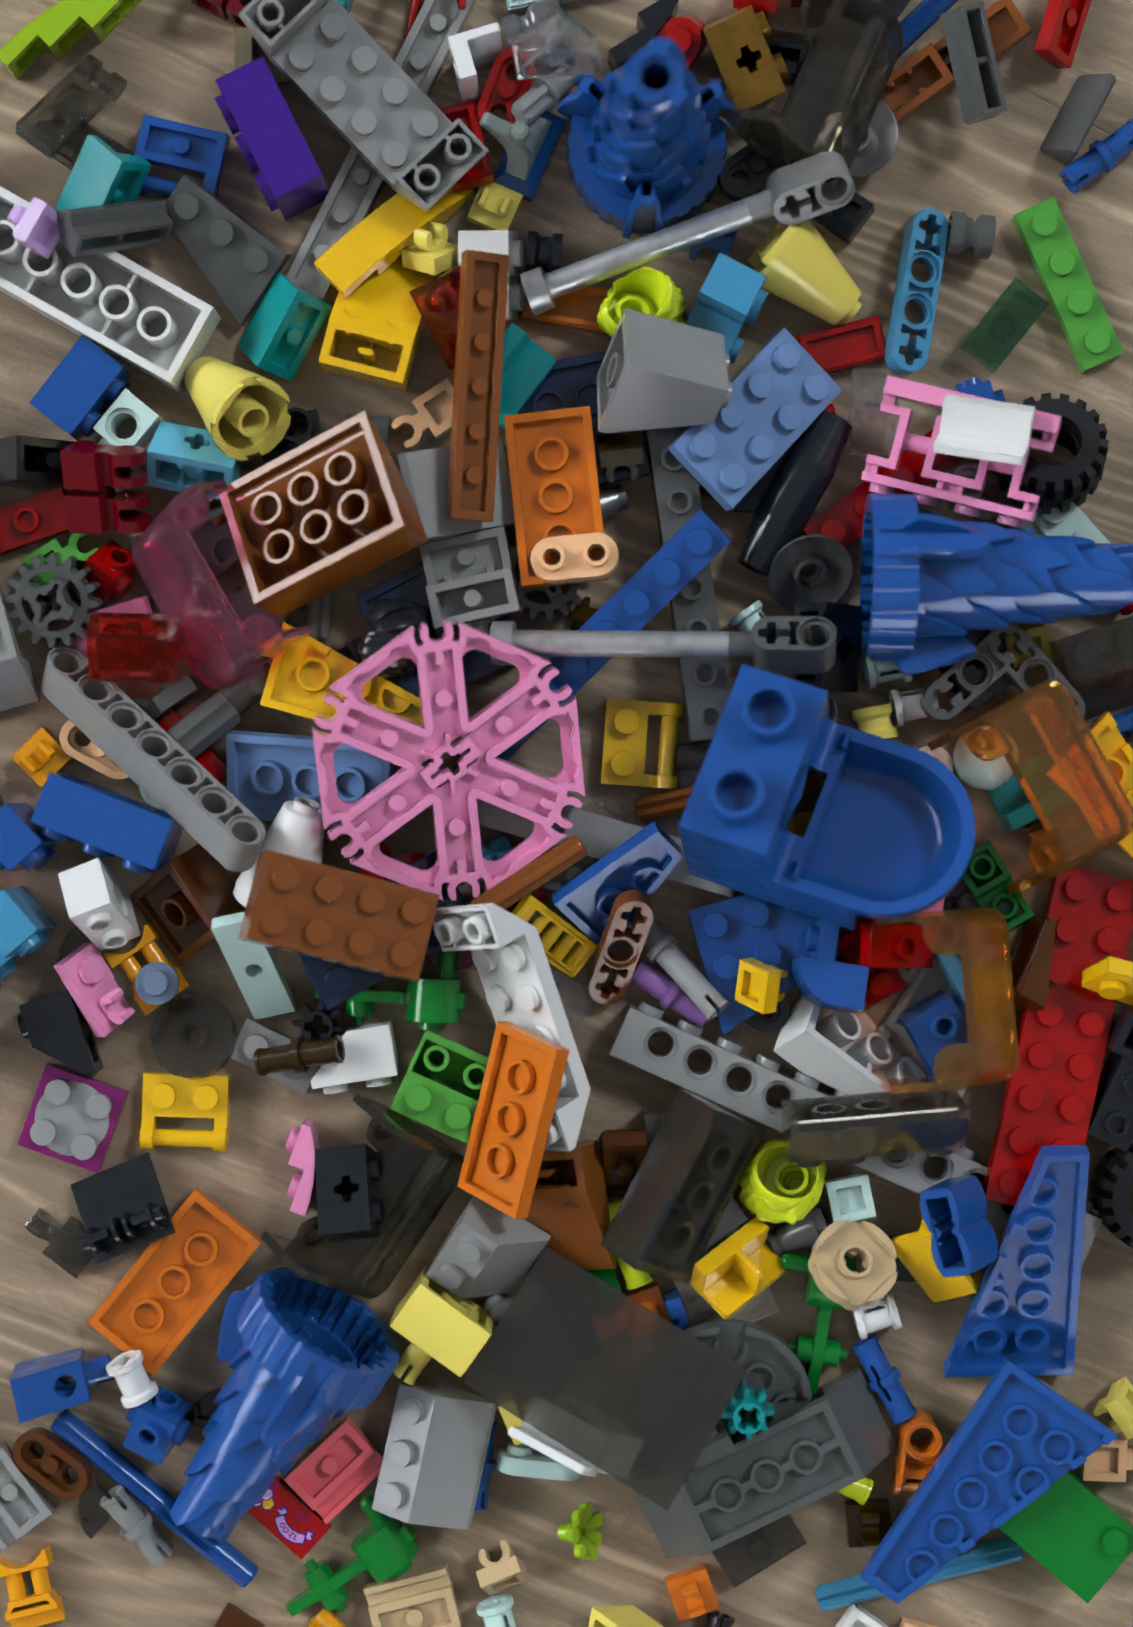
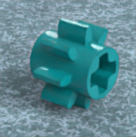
(748, 1422)

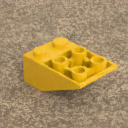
(376, 329)

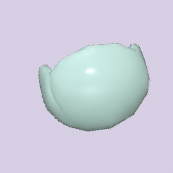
(977, 772)

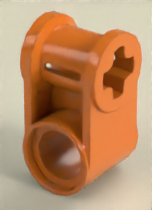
(913, 1458)

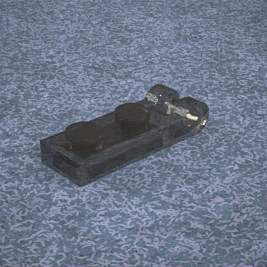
(70, 106)

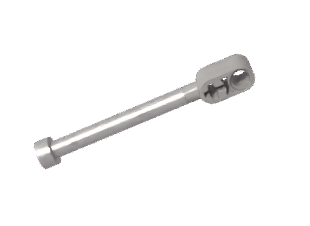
(784, 198)

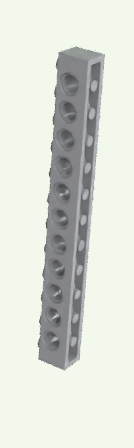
(631, 1046)

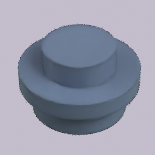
(157, 983)

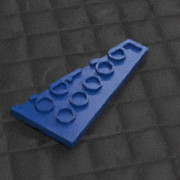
(743, 930)
(1033, 1288)
(992, 1468)

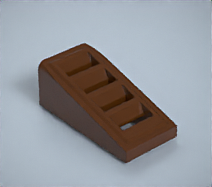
(1032, 965)

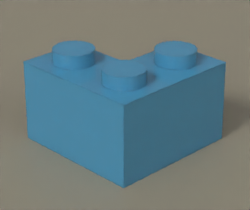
(728, 300)
(22, 927)

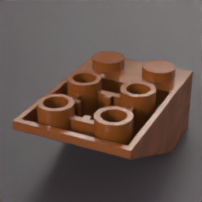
(574, 1205)

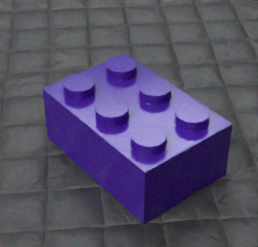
(270, 139)

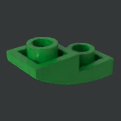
(988, 882)

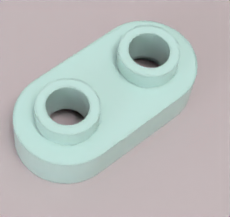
(530, 1463)

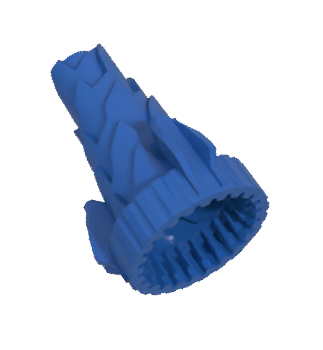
(646, 140)
(939, 577)
(297, 1363)

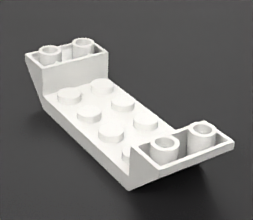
(520, 991)

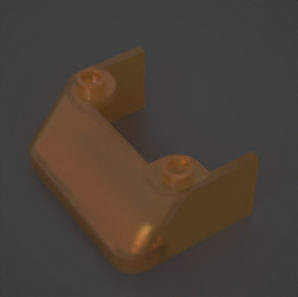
(1057, 770)
(992, 1043)

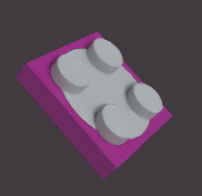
(73, 1117)

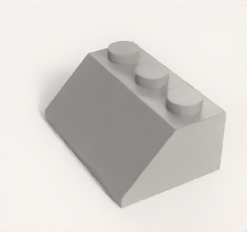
(434, 1455)

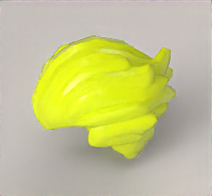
(641, 291)
(778, 1189)

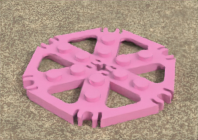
(479, 771)

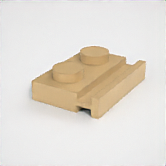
(414, 1600)

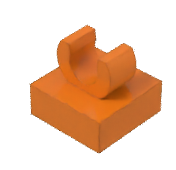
(692, 1592)

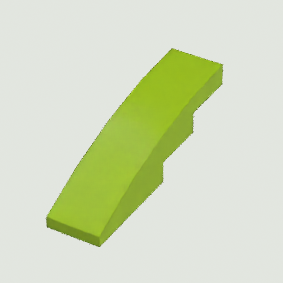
(61, 29)

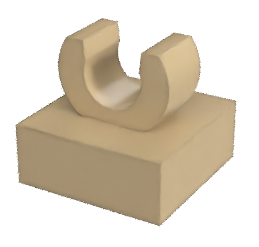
(503, 1573)

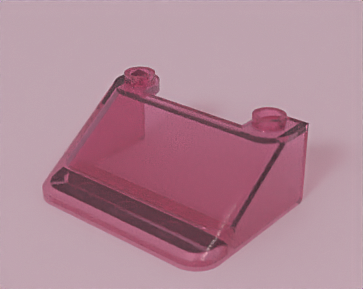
(184, 585)

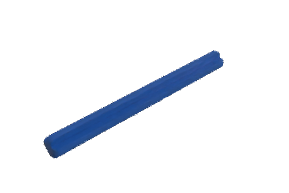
(149, 1495)

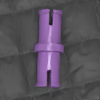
(666, 991)

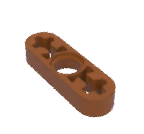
(615, 930)

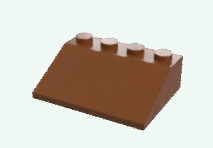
(321, 516)

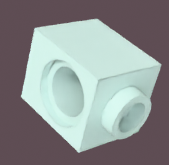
(128, 407)

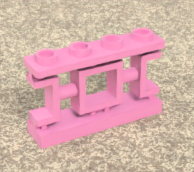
(950, 486)

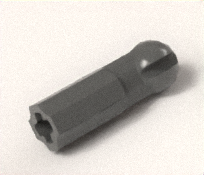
(219, 713)

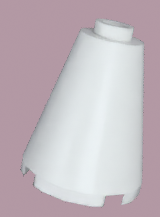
(293, 832)

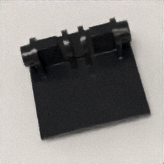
(122, 1209)

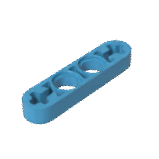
(922, 293)

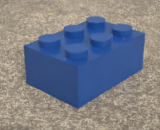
(106, 823)

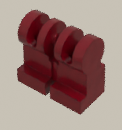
(92, 475)

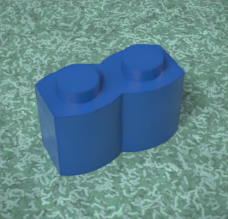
(959, 1227)

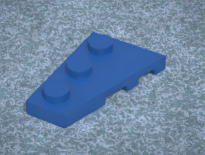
(635, 865)

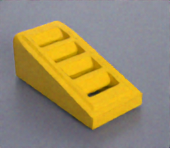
(573, 947)

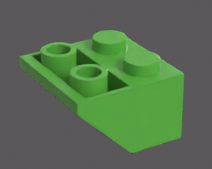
(442, 1086)

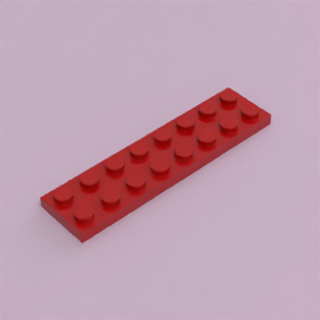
(1065, 1043)

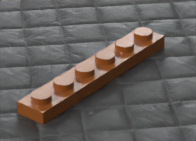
(477, 386)

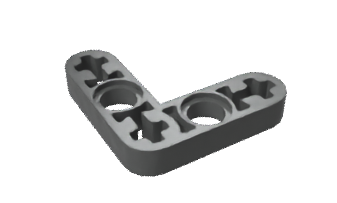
(995, 666)

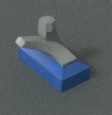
(526, 150)

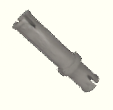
(663, 950)

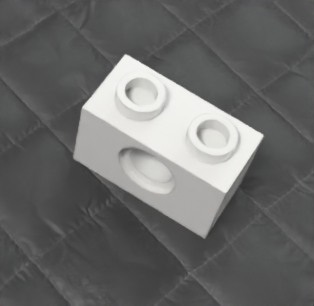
(99, 905)

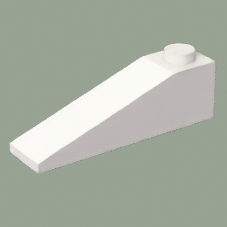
(842, 1049)

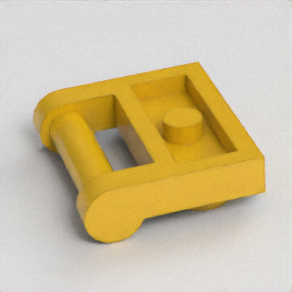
(626, 743)
(181, 1097)

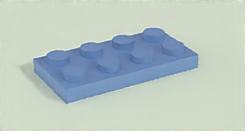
(768, 411)
(278, 767)

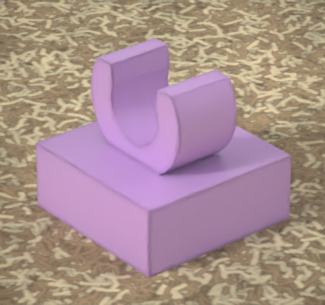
(36, 226)

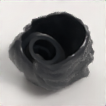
(389, 620)

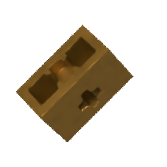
(745, 84)

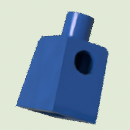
(41, 1391)

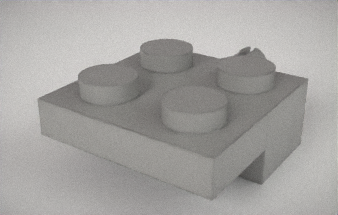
(471, 579)

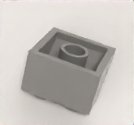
(486, 1252)

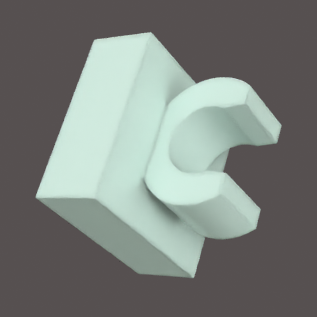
(850, 1197)

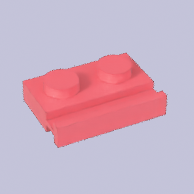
(336, 1470)

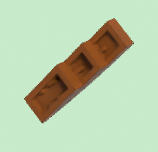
(930, 70)

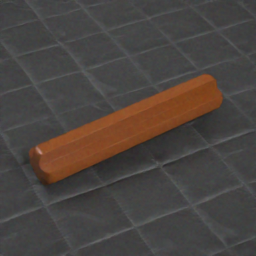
(535, 874)

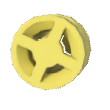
(876, 720)

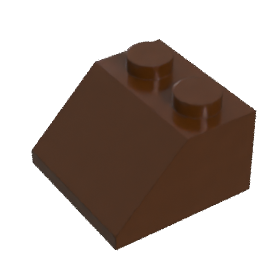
(185, 899)

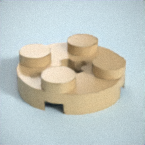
(849, 1287)

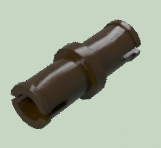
(299, 1055)

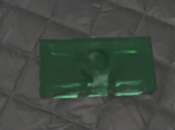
(1004, 325)

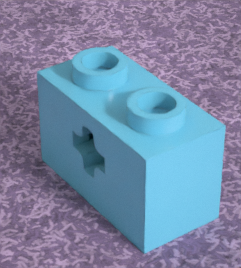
(187, 456)

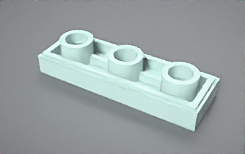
(254, 969)

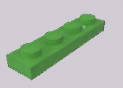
(1067, 285)

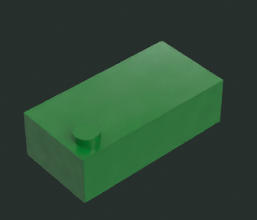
(1073, 1534)

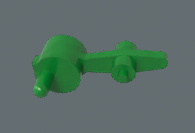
(428, 1001)
(816, 1349)
(381, 1548)

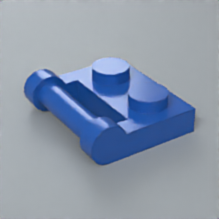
(181, 149)

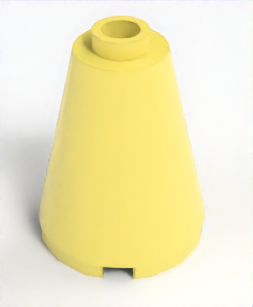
(806, 272)
(238, 407)

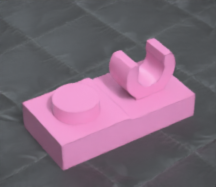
(94, 989)

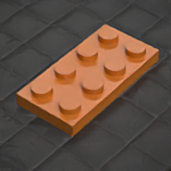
(552, 482)
(512, 1119)
(175, 1281)

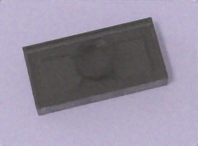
(759, 1549)

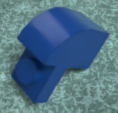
(824, 980)

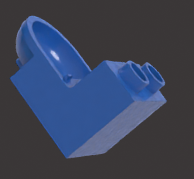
(884, 831)

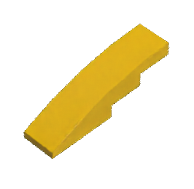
(381, 237)

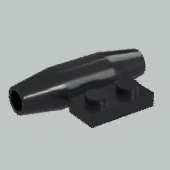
(790, 491)

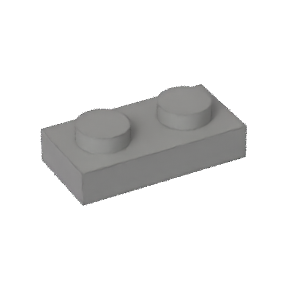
(258, 1035)

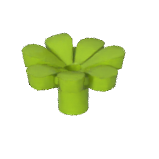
(583, 1532)

